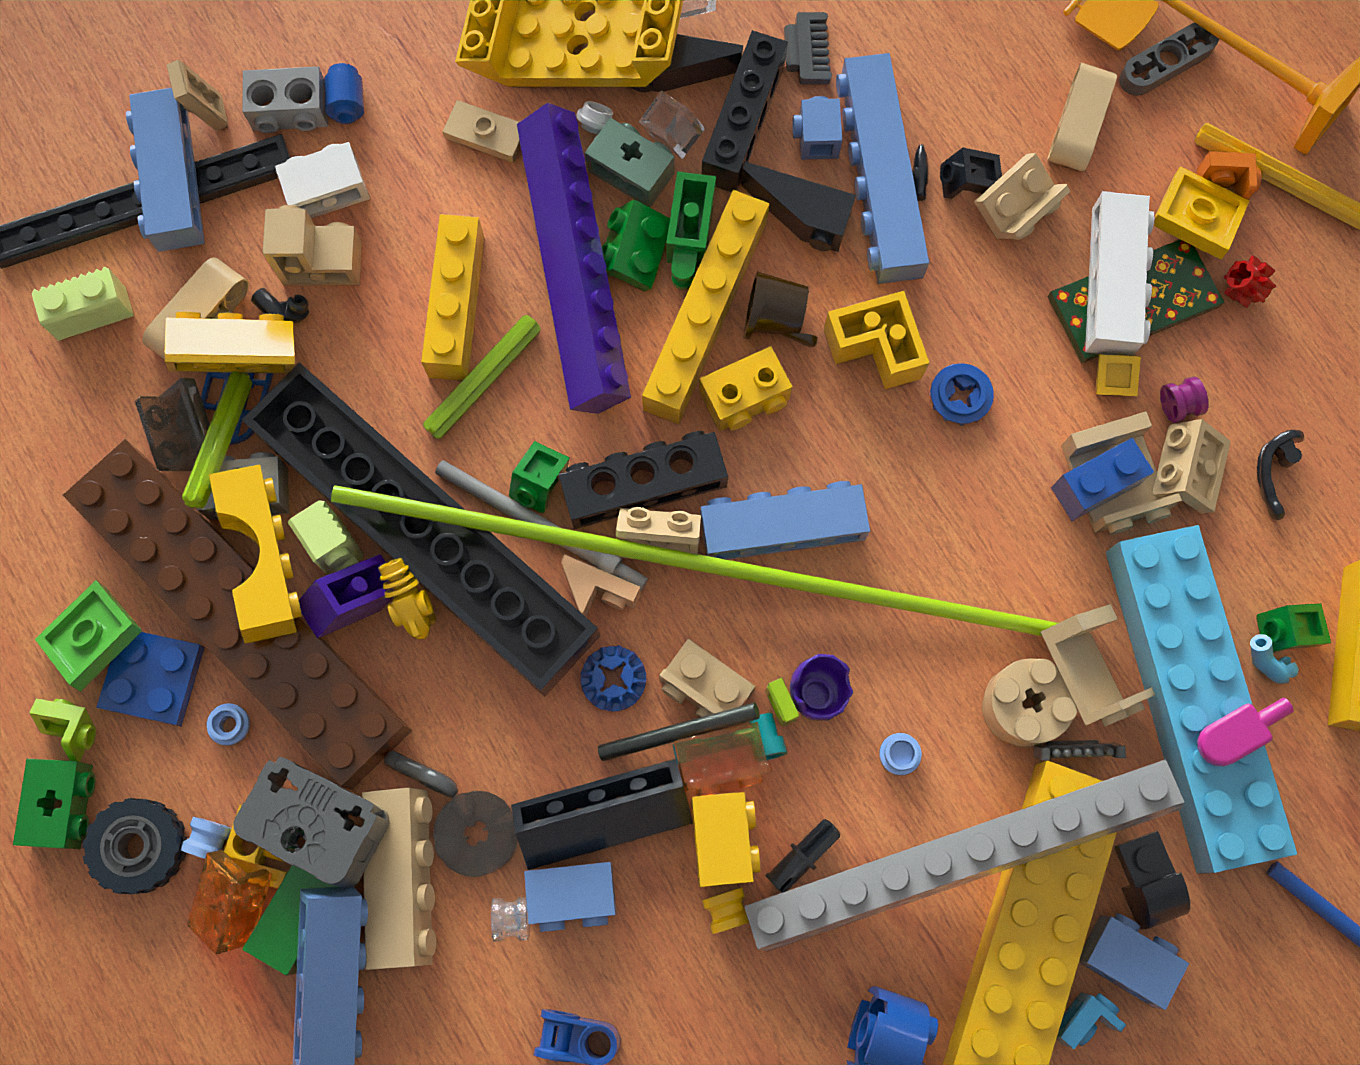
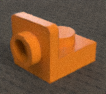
(1232, 169)

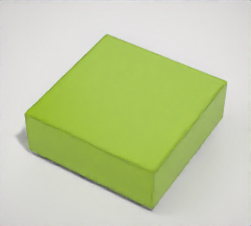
(781, 702)

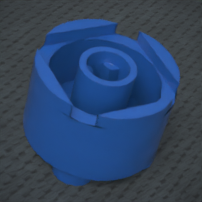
(891, 1030)

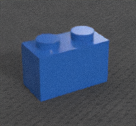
(1102, 479)

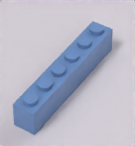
(883, 169)

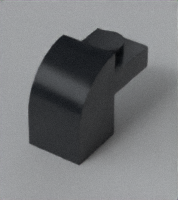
(1155, 888)

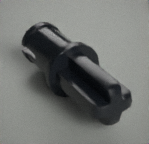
(803, 856)

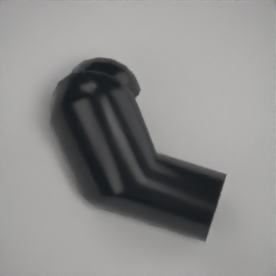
(293, 309)

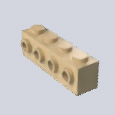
(399, 883)

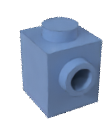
(818, 128)

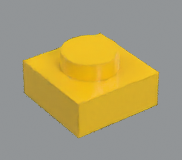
(1118, 375)

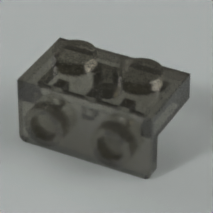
(174, 425)

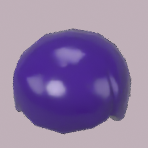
(821, 687)

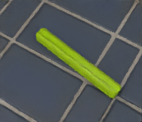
(481, 377)
(217, 439)

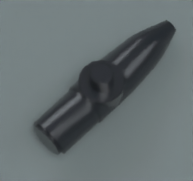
(920, 172)

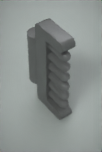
(805, 44)
(1078, 748)

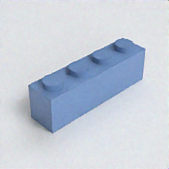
(165, 171)
(784, 521)
(328, 976)

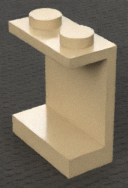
(1136, 503)
(1086, 670)

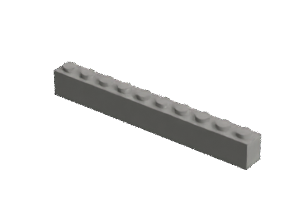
(965, 856)

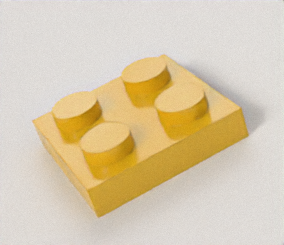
(1200, 213)

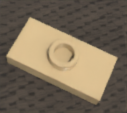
(197, 95)
(483, 131)

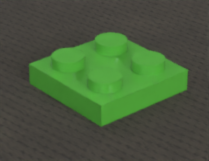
(88, 635)

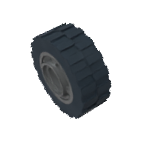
(108, 842)

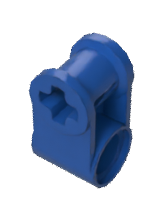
(573, 1038)

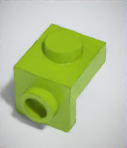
(67, 721)

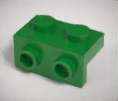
(635, 244)

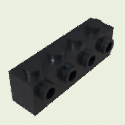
(602, 817)

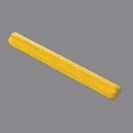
(1284, 176)

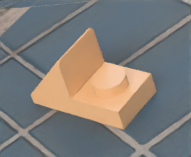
(588, 581)

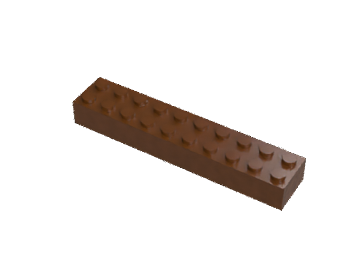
(194, 574)

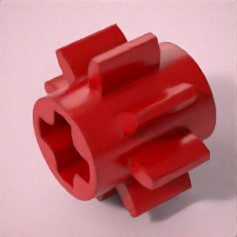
(1249, 281)

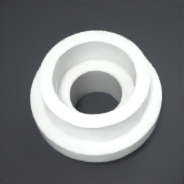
(594, 116)

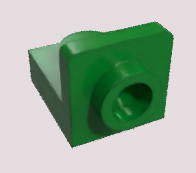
(537, 476)
(1295, 626)

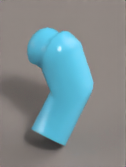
(1263, 659)

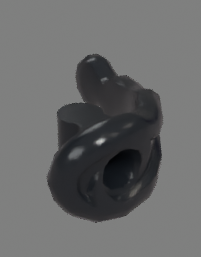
(1288, 455)

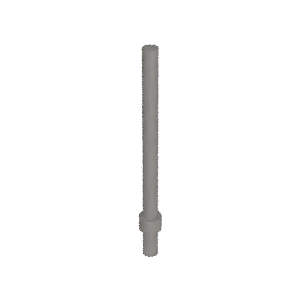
(608, 563)

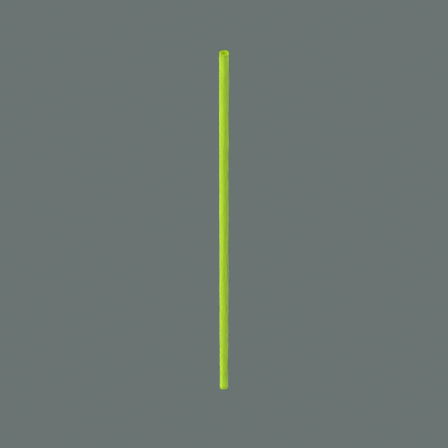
(688, 560)

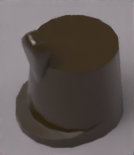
(778, 308)

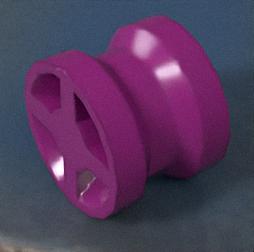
(1184, 399)

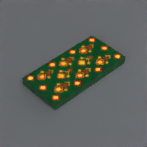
(1179, 293)

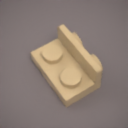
(1020, 199)
(1192, 464)
(661, 529)
(704, 681)

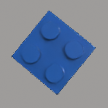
(152, 679)

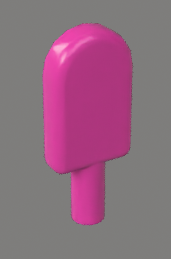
(1240, 732)

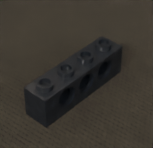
(744, 110)
(667, 486)

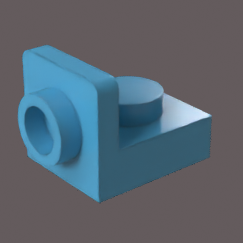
(1079, 1019)

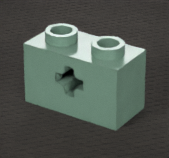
(630, 162)

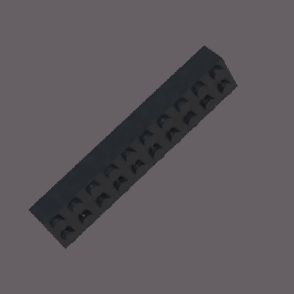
(456, 564)

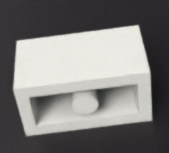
(323, 180)

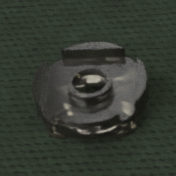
(487, 855)

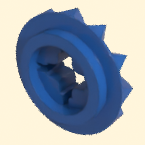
(965, 378)
(614, 697)

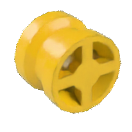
(726, 910)

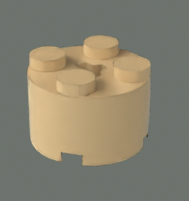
(1032, 726)

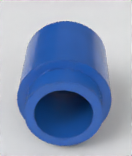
(343, 93)

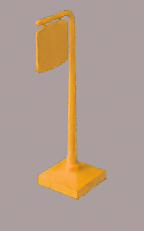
(1123, 20)

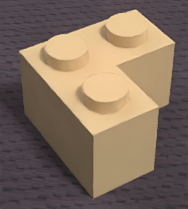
(308, 252)

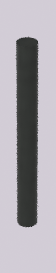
(679, 731)

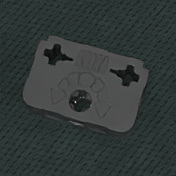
(319, 813)

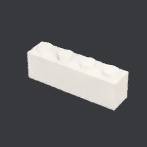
(1119, 274)

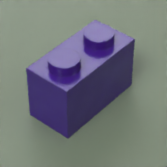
(344, 597)

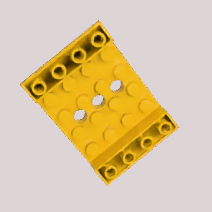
(535, 39)

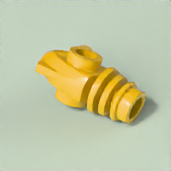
(408, 606)

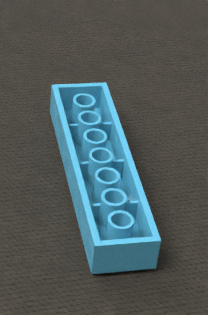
(1194, 669)

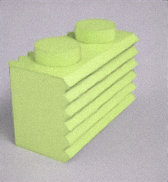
(82, 304)
(325, 538)

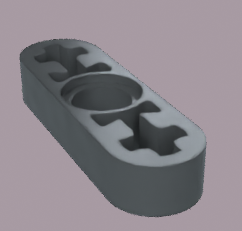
(1159, 70)

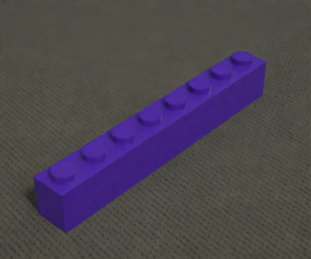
(573, 260)

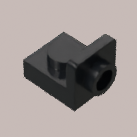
(969, 171)

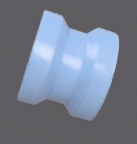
(205, 837)

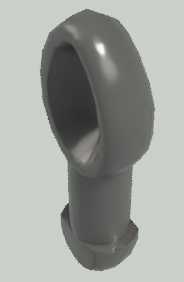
(428, 777)

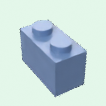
(570, 894)
(1133, 961)

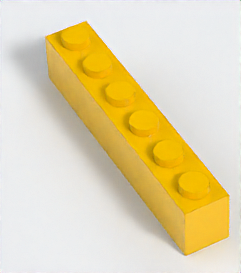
(705, 307)

